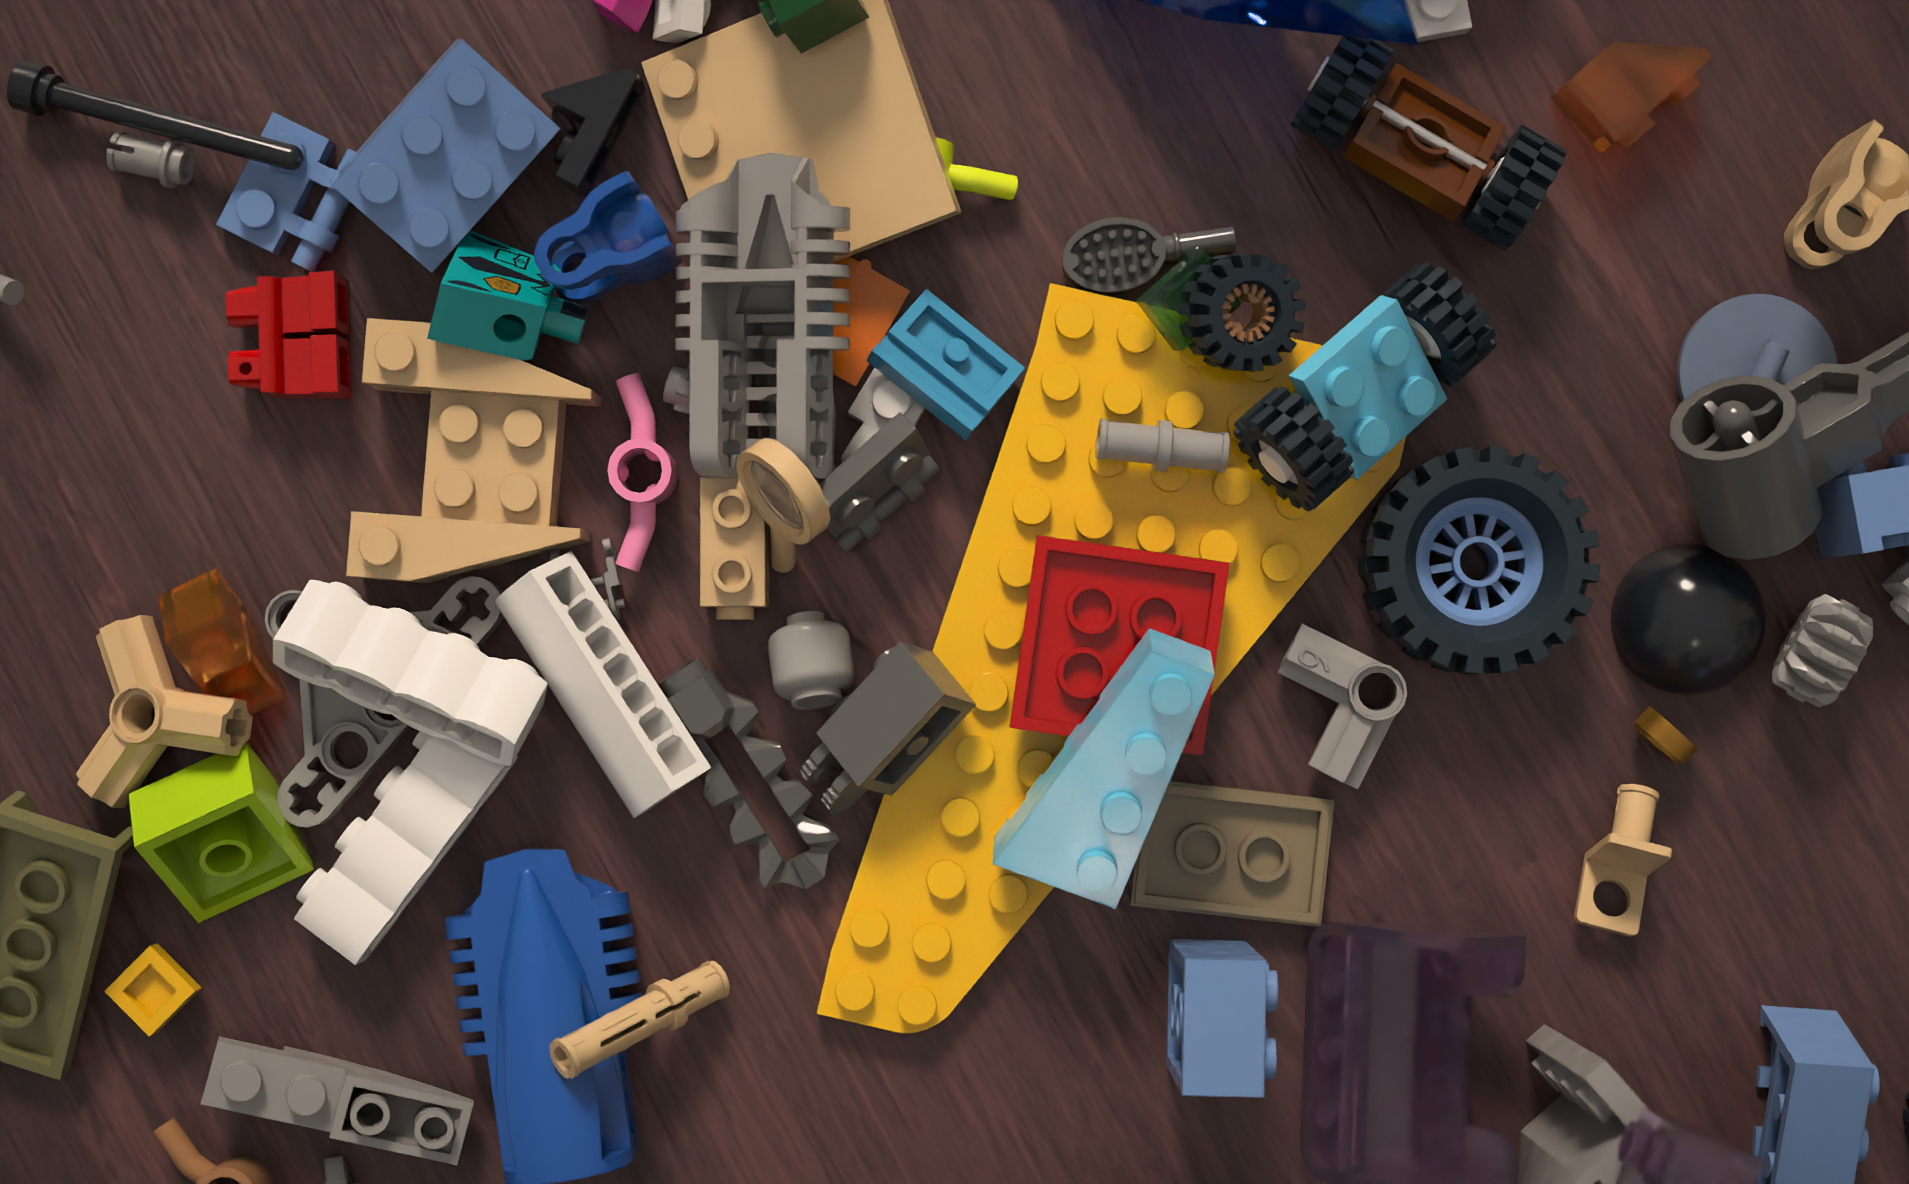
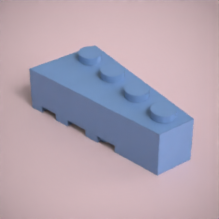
(1865, 510)

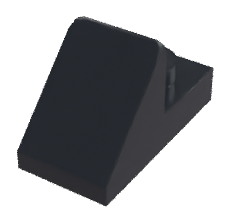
(603, 110)

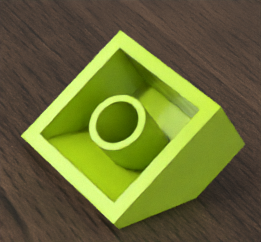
(217, 833)

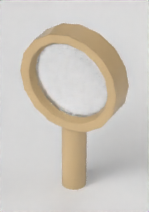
(784, 497)

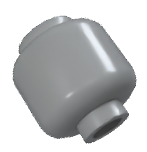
(811, 661)

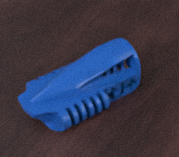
(540, 976)

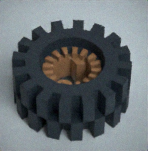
(1254, 282)

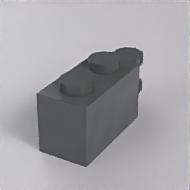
(886, 726)

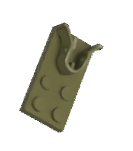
(51, 929)

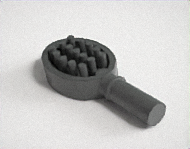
(1127, 253)

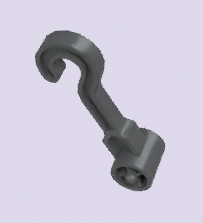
(1765, 447)

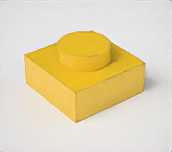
(153, 989)

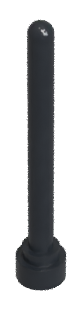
(39, 90)

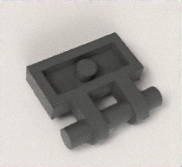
(877, 482)

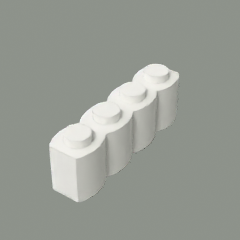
(406, 671)
(397, 847)

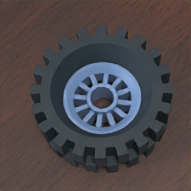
(1549, 551)

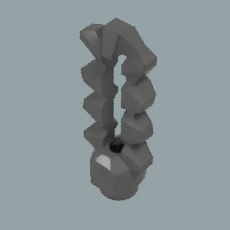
(705, 712)

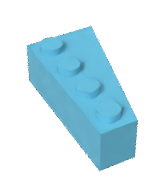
(1106, 784)

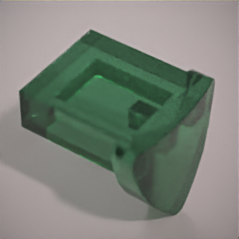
(1162, 299)

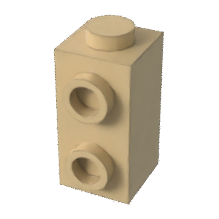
(732, 551)

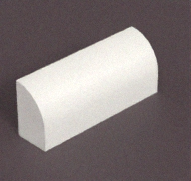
(601, 683)

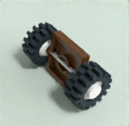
(1428, 142)

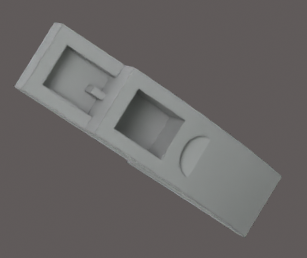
(339, 1098)

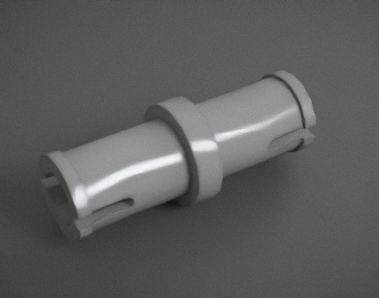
(1162, 445)

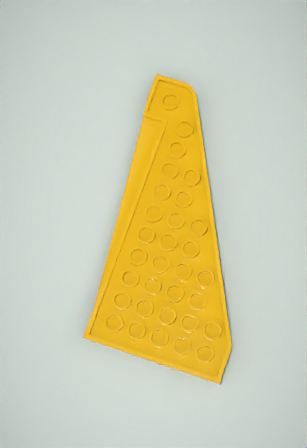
(927, 894)

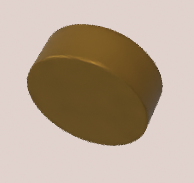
(1664, 736)

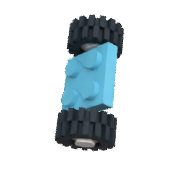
(1366, 387)

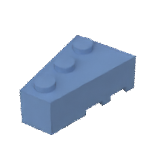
(1815, 1099)

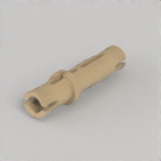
(662, 1007)

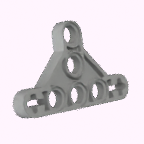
(330, 714)

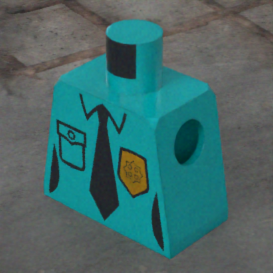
(500, 302)

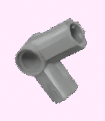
(1336, 673)

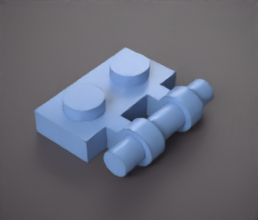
(270, 198)

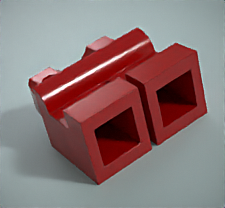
(287, 309)

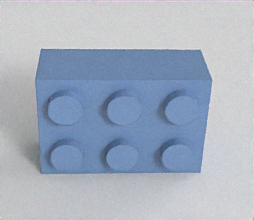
(444, 155)
(1219, 1018)

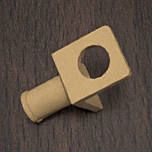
(1624, 859)

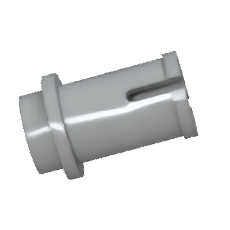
(155, 159)

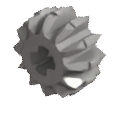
(1822, 650)

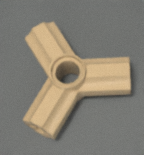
(181, 719)

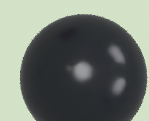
(1687, 619)

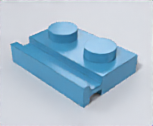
(945, 364)

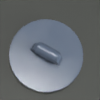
(1751, 338)

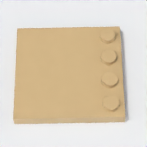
(839, 103)

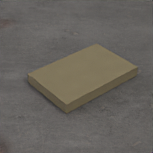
(1236, 854)

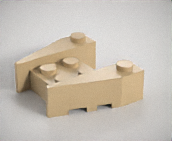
(487, 459)

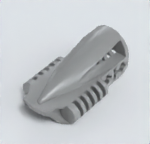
(762, 310)

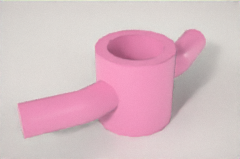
(642, 441)

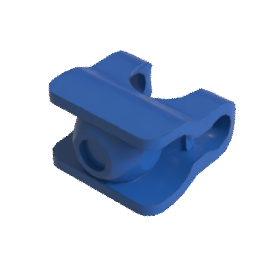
(617, 235)

